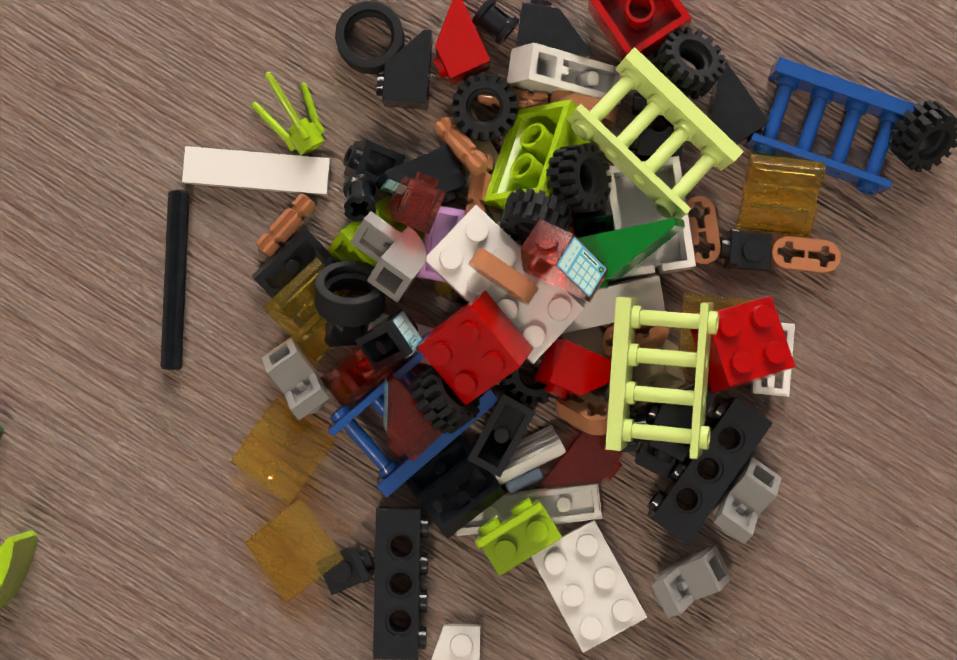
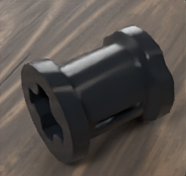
(495, 21)
(359, 195)

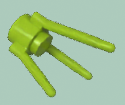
(304, 135)

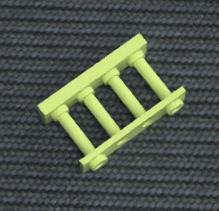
(663, 100)
(626, 392)

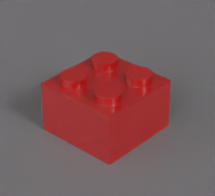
(638, 22)
(747, 346)
(475, 348)

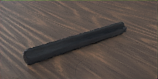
(174, 280)

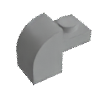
(398, 255)
(296, 378)
(746, 499)
(690, 580)

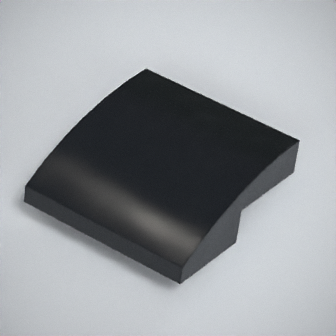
(291, 261)
(454, 487)

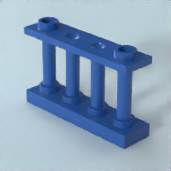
(823, 90)
(391, 472)

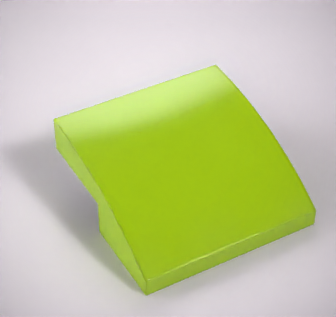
(15, 562)

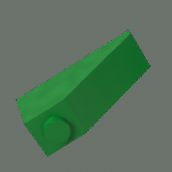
(627, 247)

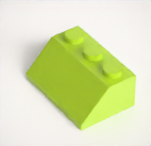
(528, 149)

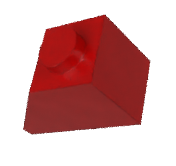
(459, 47)
(572, 369)

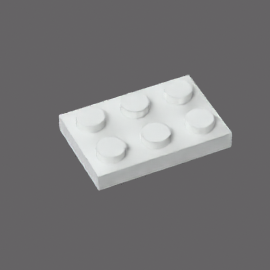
(588, 586)

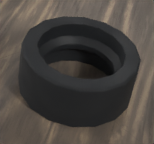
(353, 15)
(347, 311)

